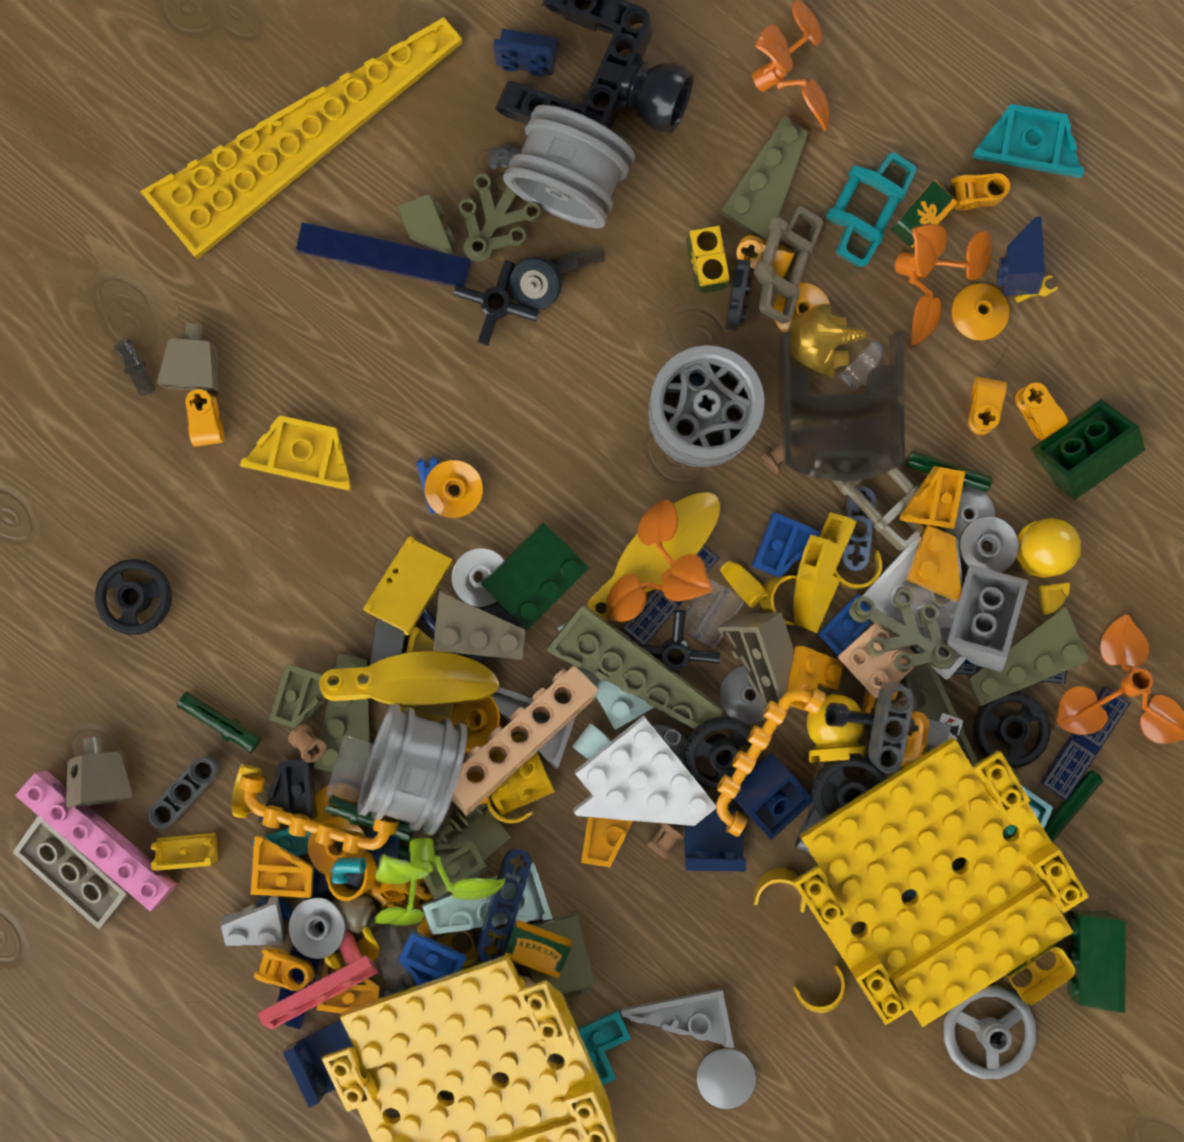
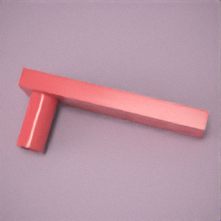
(356, 971)

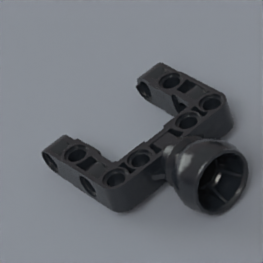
(623, 80)

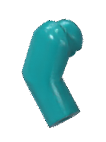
(347, 865)

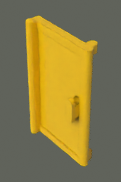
(409, 589)

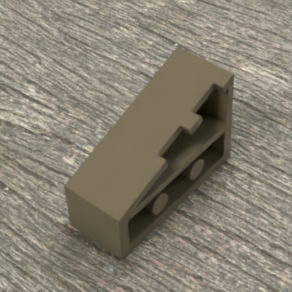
(475, 632)
(765, 650)

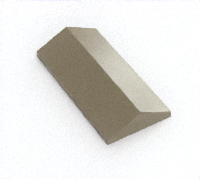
(70, 873)

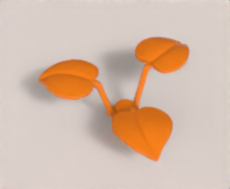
(775, 45)
(929, 245)
(681, 582)
(1124, 646)

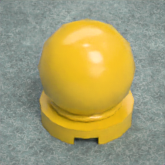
(1048, 548)
(834, 742)

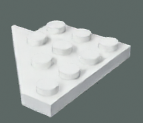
(893, 580)
(641, 781)

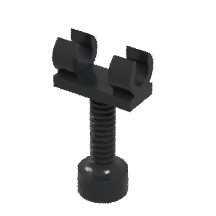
(838, 715)

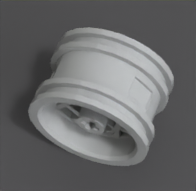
(569, 166)
(706, 361)
(413, 769)

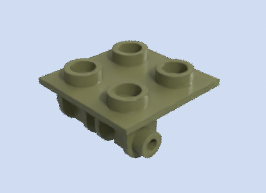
(477, 827)

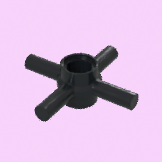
(494, 314)
(678, 642)

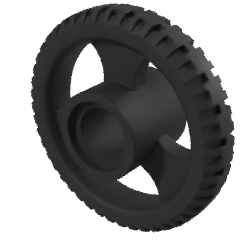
(128, 621)
(1030, 711)
(698, 746)
(833, 773)

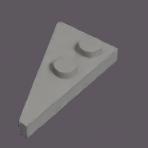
(510, 701)
(695, 1015)

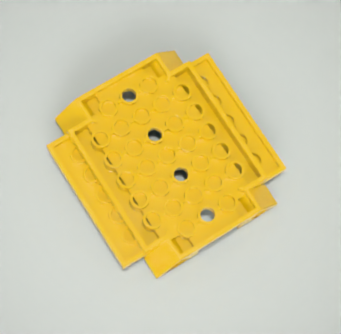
(963, 922)
(455, 1040)

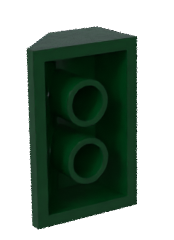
(1089, 449)
(535, 575)
(1098, 960)

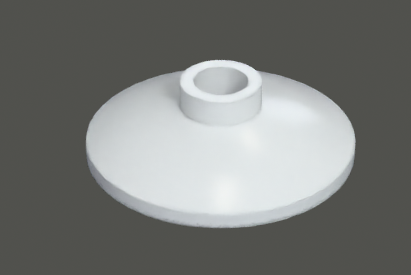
(464, 569)

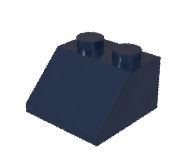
(1023, 264)
(772, 796)

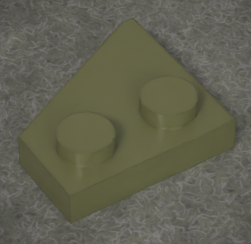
(297, 696)
(459, 862)

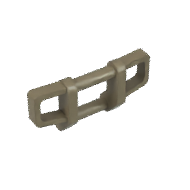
(781, 233)
(881, 521)

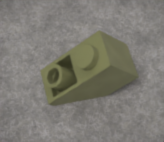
(424, 224)

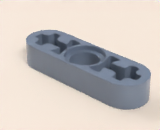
(862, 551)

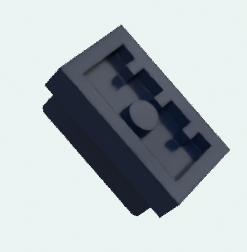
(525, 52)
(712, 847)
(307, 1064)

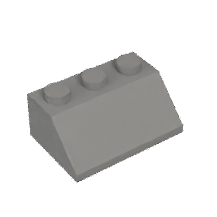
(987, 617)

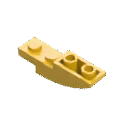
(815, 577)

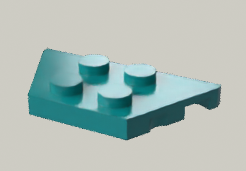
(1032, 141)

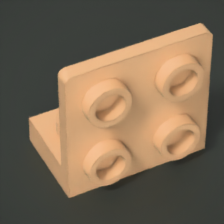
(871, 670)

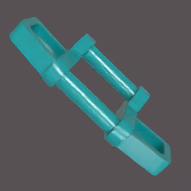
(852, 223)

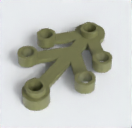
(496, 218)
(907, 634)

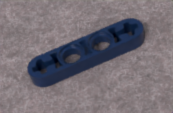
(509, 907)

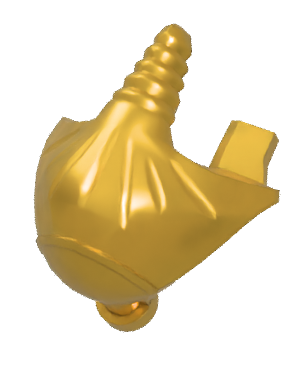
(817, 335)

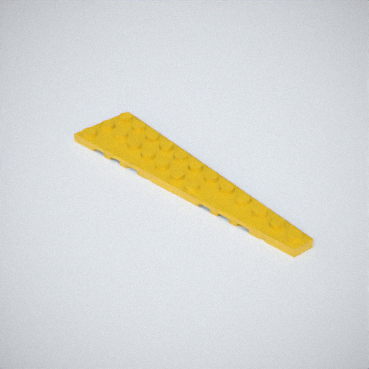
(242, 176)

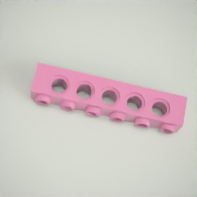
(97, 840)

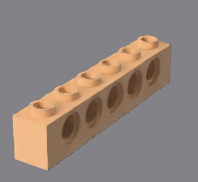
(580, 693)

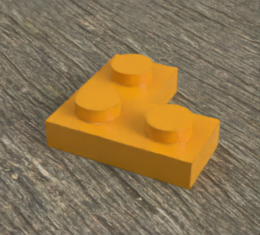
(813, 670)

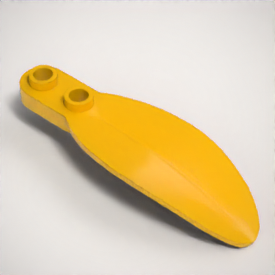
(696, 518)
(413, 680)

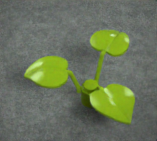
(422, 860)

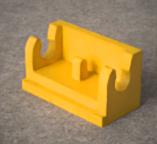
(185, 851)

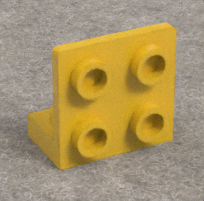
(524, 785)

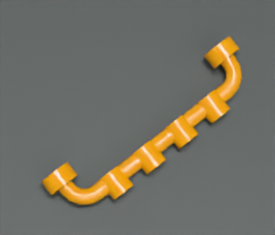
(760, 739)
(324, 831)

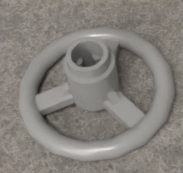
(984, 1028)

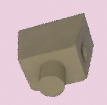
(190, 362)
(96, 777)

